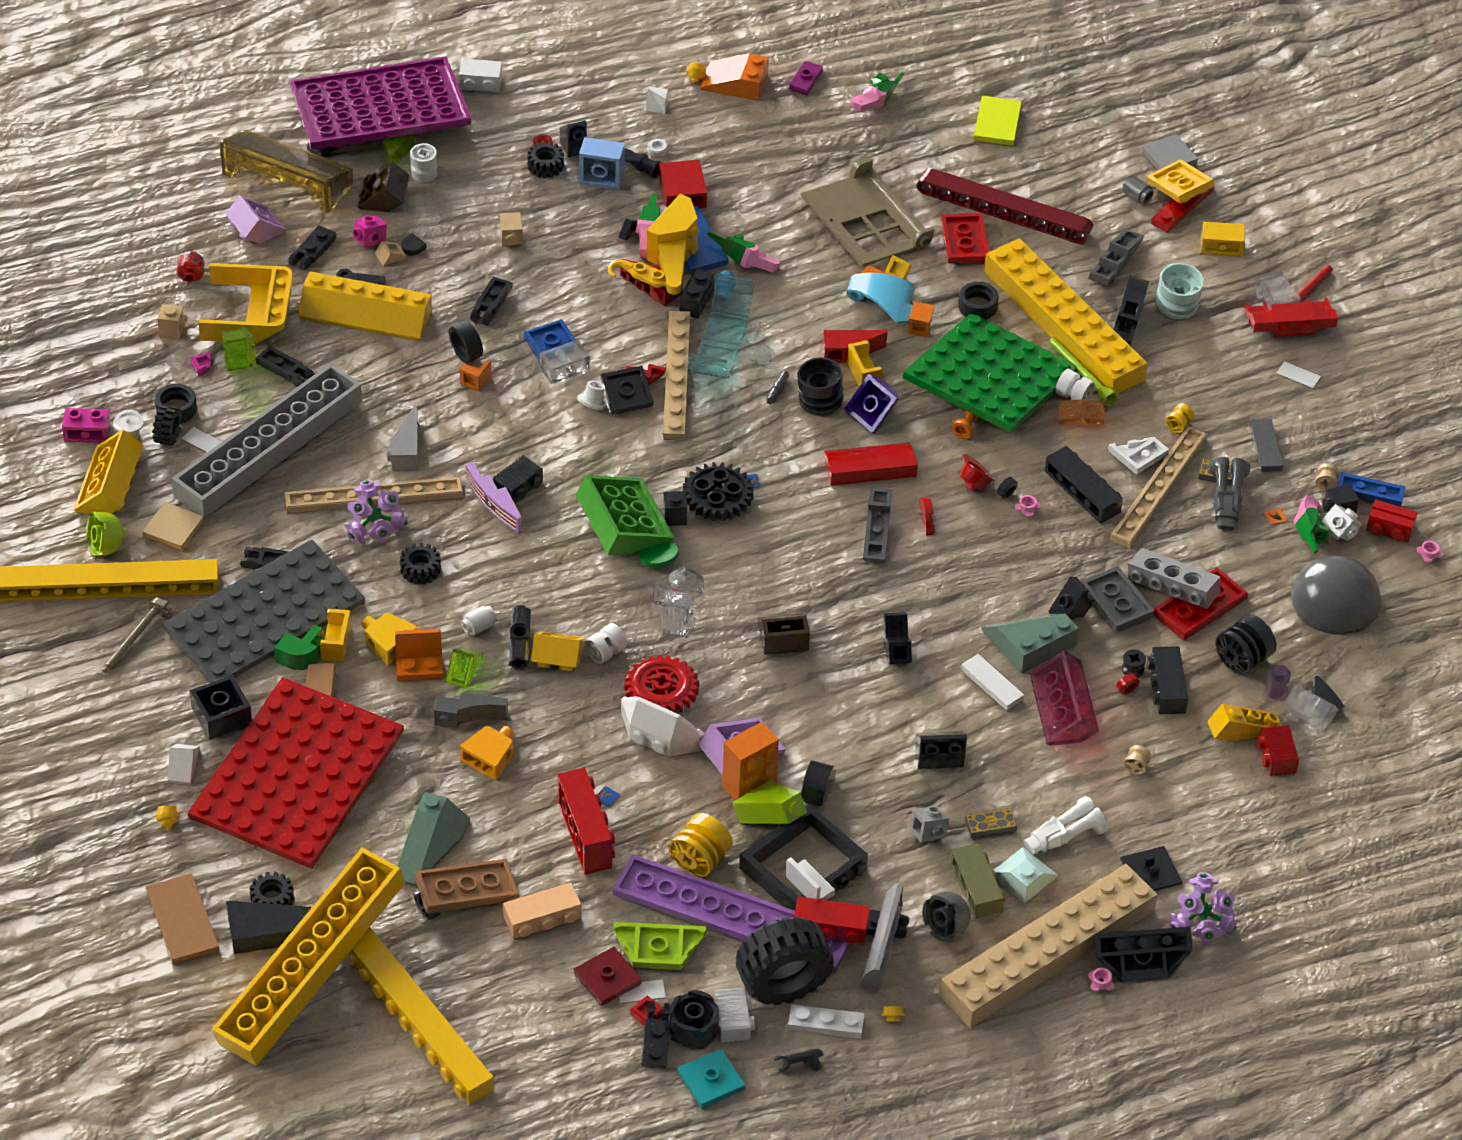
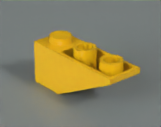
(1240, 723)

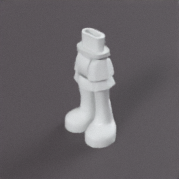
(1054, 834)

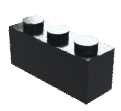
(1168, 680)

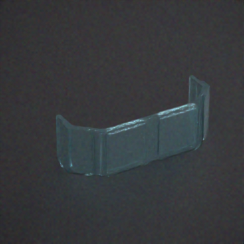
(724, 327)

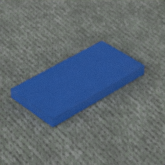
(709, 252)

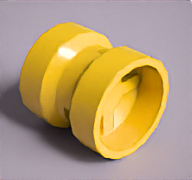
(1179, 418)

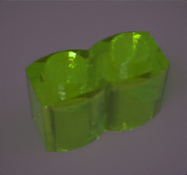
(238, 349)

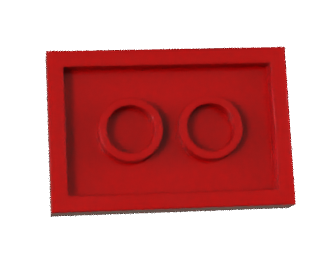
(964, 237)

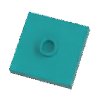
(711, 1078)

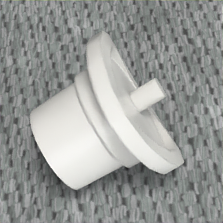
(593, 396)
(130, 421)

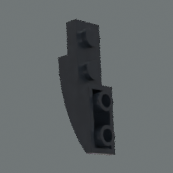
(1131, 308)

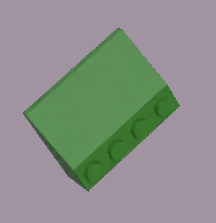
(622, 514)

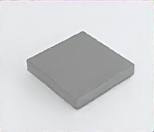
(1167, 151)

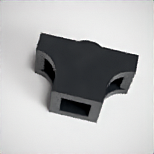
(1072, 600)

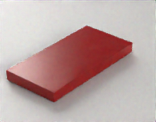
(1187, 618)

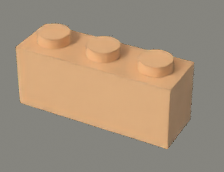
(542, 910)

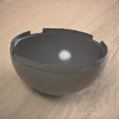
(1336, 595)

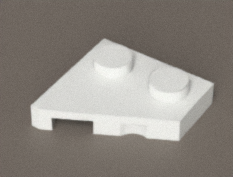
(1139, 453)

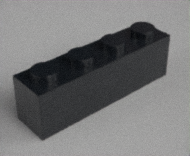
(1083, 484)

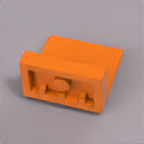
(419, 655)

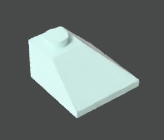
(1024, 875)

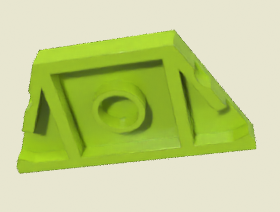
(658, 944)

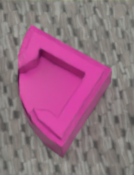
(202, 363)

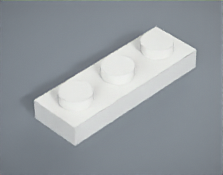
(826, 1021)

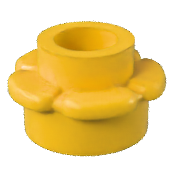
(893, 1013)

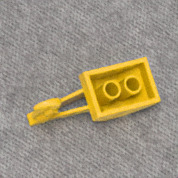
(669, 244)

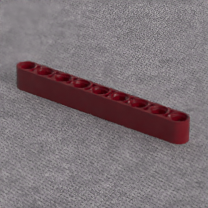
(1005, 206)

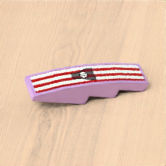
(495, 500)

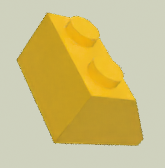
(557, 650)

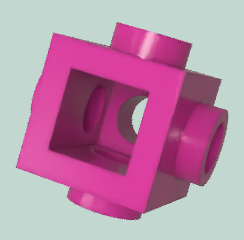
(370, 231)

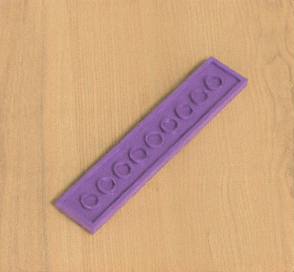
(703, 901)

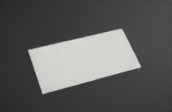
(1298, 374)
(201, 439)
(653, 989)

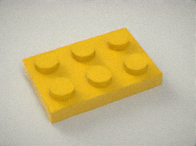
(1180, 181)

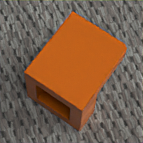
(920, 319)
(474, 376)

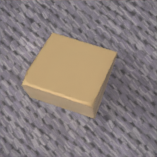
(389, 253)

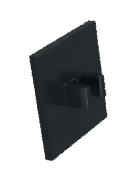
(1154, 868)

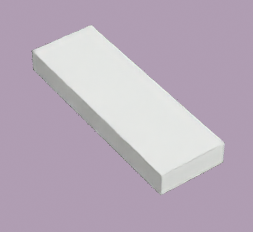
(992, 682)

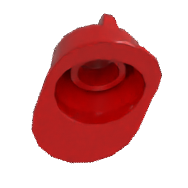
(974, 474)

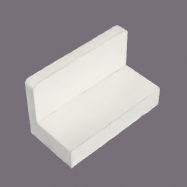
(808, 880)

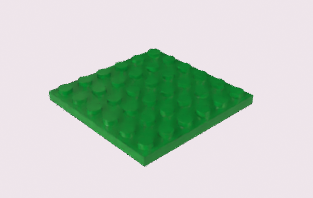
(989, 372)

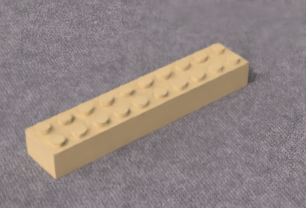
(1046, 946)

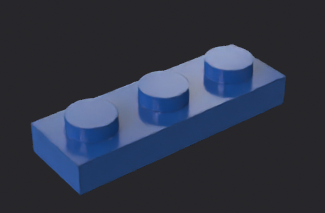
(1373, 489)

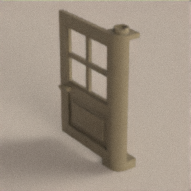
(862, 197)

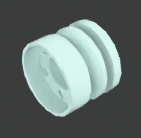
(1179, 291)

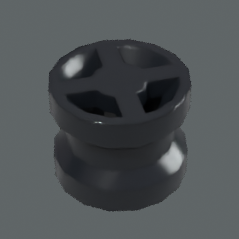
(1133, 662)

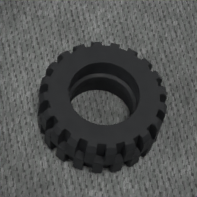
(784, 961)

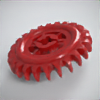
(662, 685)

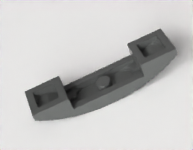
(877, 524)

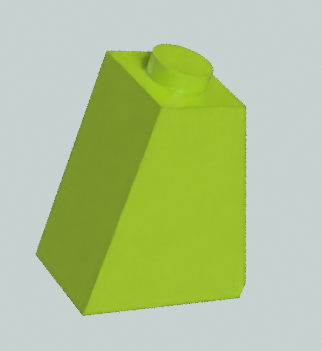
(770, 805)

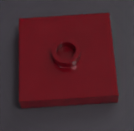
(607, 976)

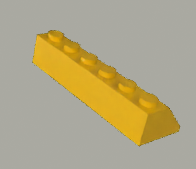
(365, 306)

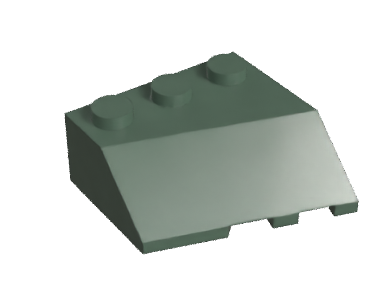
(1033, 639)

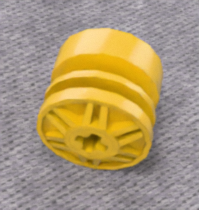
(701, 845)

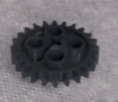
(718, 491)

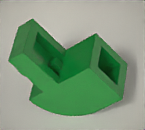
(298, 652)

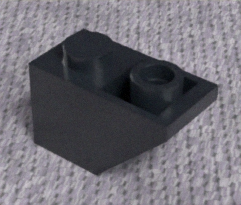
(572, 137)

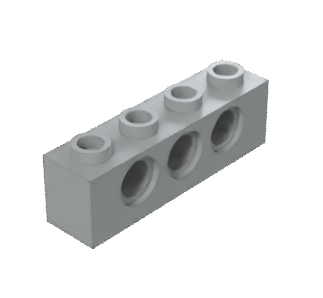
(1174, 578)

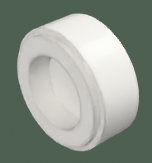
(657, 148)

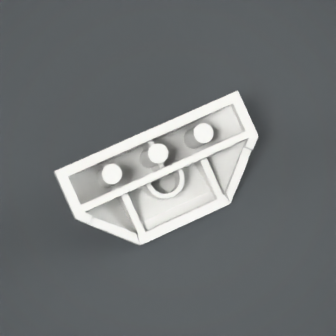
(659, 727)

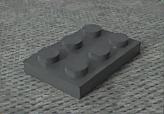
(1118, 599)

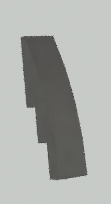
(1116, 257)

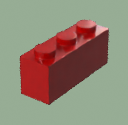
(836, 919)

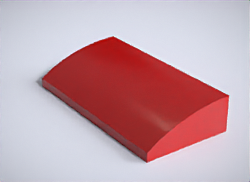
(870, 463)

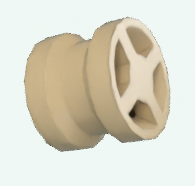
(1327, 476)
(1137, 760)

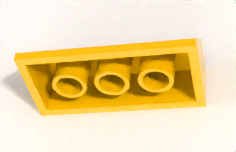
(109, 474)

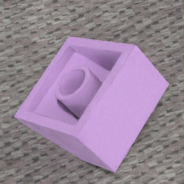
(254, 220)

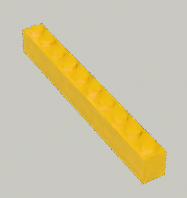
(109, 580)
(421, 1018)

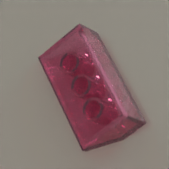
(1064, 700)

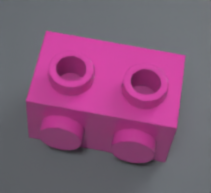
(86, 425)

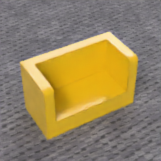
(1222, 238)
(860, 362)
(337, 636)

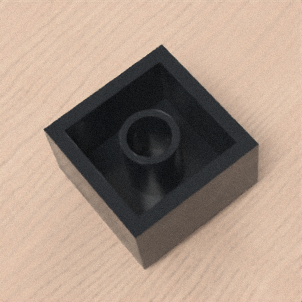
(220, 707)

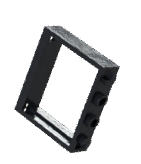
(752, 857)

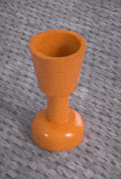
(963, 427)

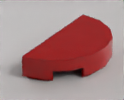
(926, 510)

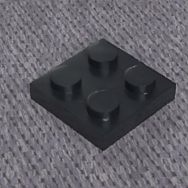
(627, 390)

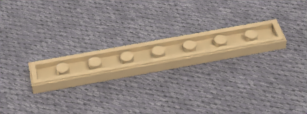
(1158, 487)
(341, 496)

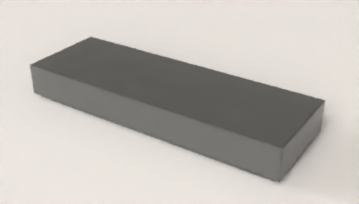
(1266, 445)

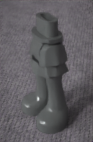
(1228, 503)

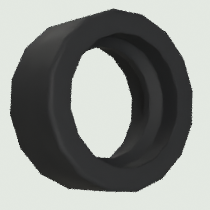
(978, 289)
(465, 341)
(178, 391)

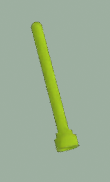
(1105, 394)

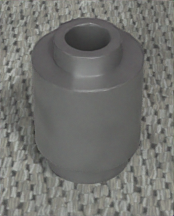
(1138, 190)

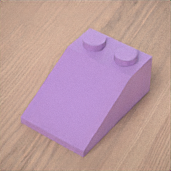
(717, 734)

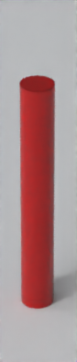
(1315, 282)

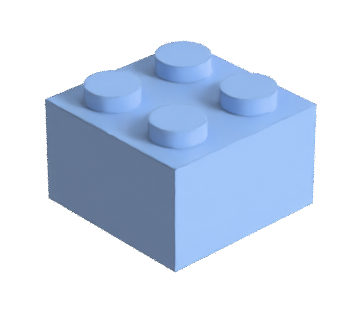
(601, 163)

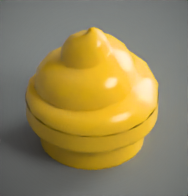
(696, 72)
(167, 816)

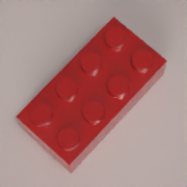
(585, 820)

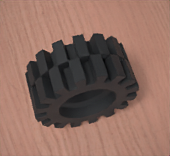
(545, 151)
(166, 424)
(418, 554)
(272, 883)

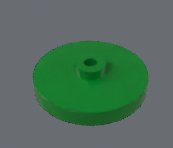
(659, 555)

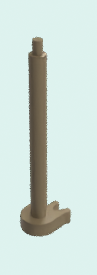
(158, 607)

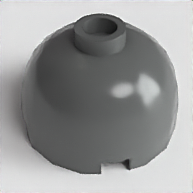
(946, 915)

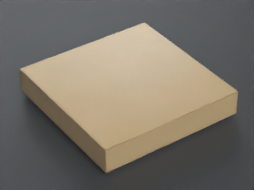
(173, 526)

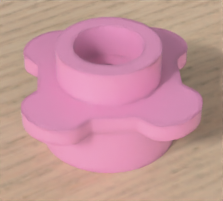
(1027, 505)
(1429, 551)
(1101, 974)

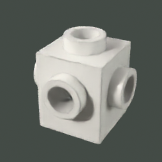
(1342, 523)

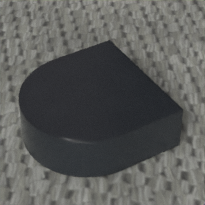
(412, 245)

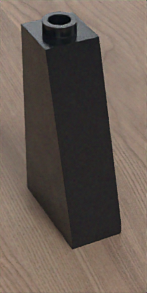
(261, 924)

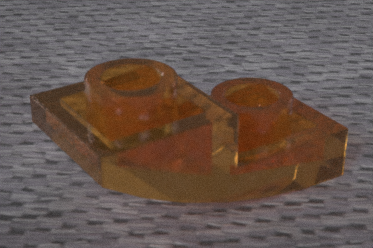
(1086, 411)

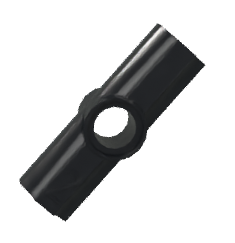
(519, 637)

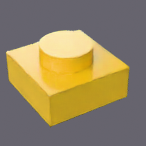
(898, 267)

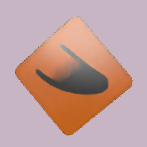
(1275, 516)

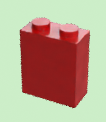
(683, 179)

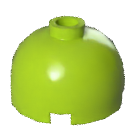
(105, 533)

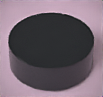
(1007, 487)

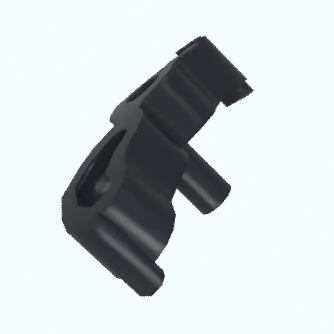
(417, 898)

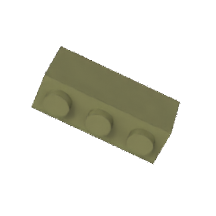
(977, 880)

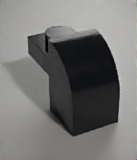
(896, 638)
(817, 783)

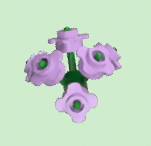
(364, 510)
(1195, 905)

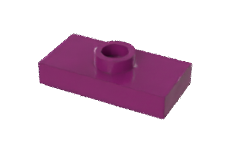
(806, 77)

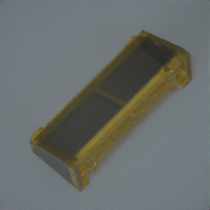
(320, 176)

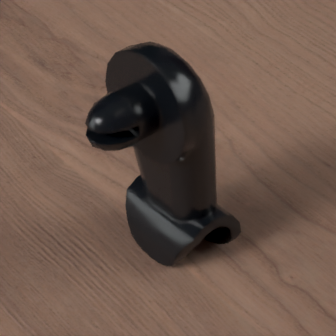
(805, 1056)

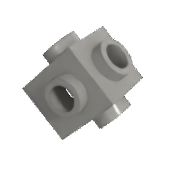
(929, 823)

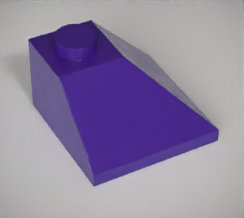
(872, 402)

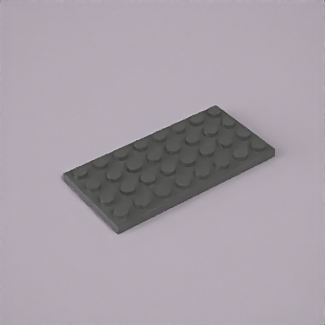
(253, 614)

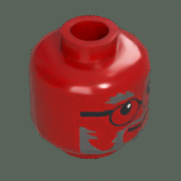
(190, 266)

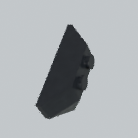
(1143, 952)

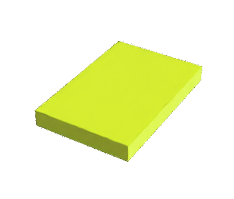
(997, 120)

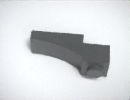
(471, 707)

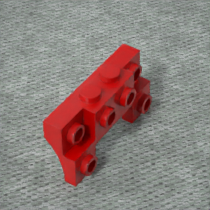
(1291, 318)

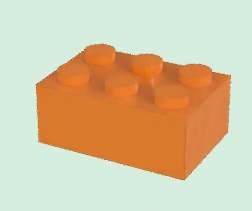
(749, 760)

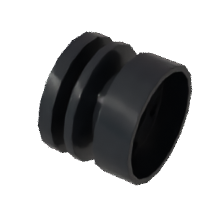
(820, 386)
(1245, 644)

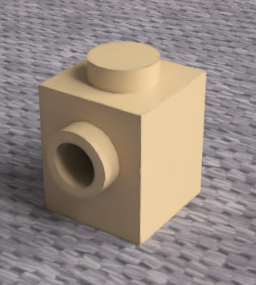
(511, 228)
(171, 321)

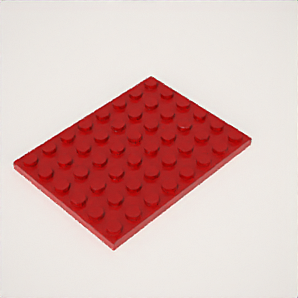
(296, 772)

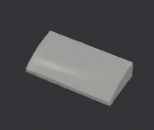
(883, 937)

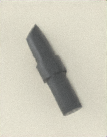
(777, 387)

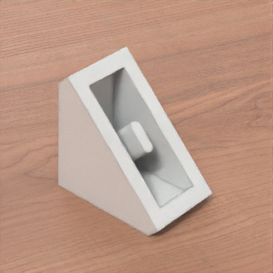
(182, 763)

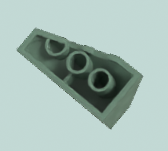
(432, 833)

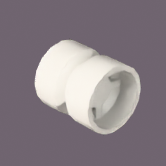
(423, 163)
(1075, 387)
(606, 643)

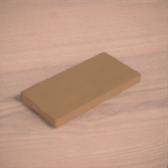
(466, 885)
(182, 918)

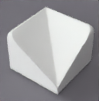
(657, 100)

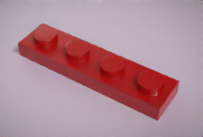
(1174, 211)

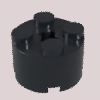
(694, 1019)

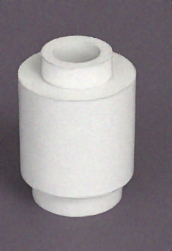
(478, 620)

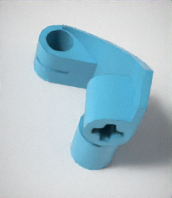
(886, 290)

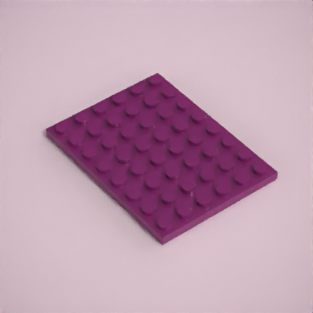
(379, 103)

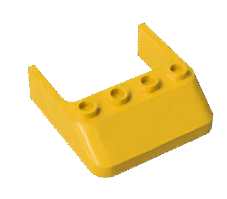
(267, 301)

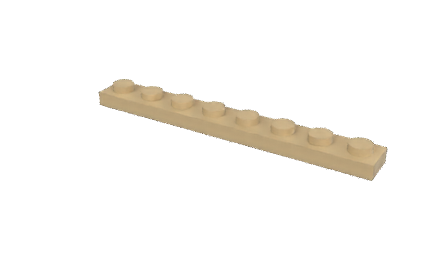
(676, 375)

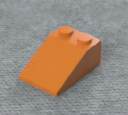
(737, 76)

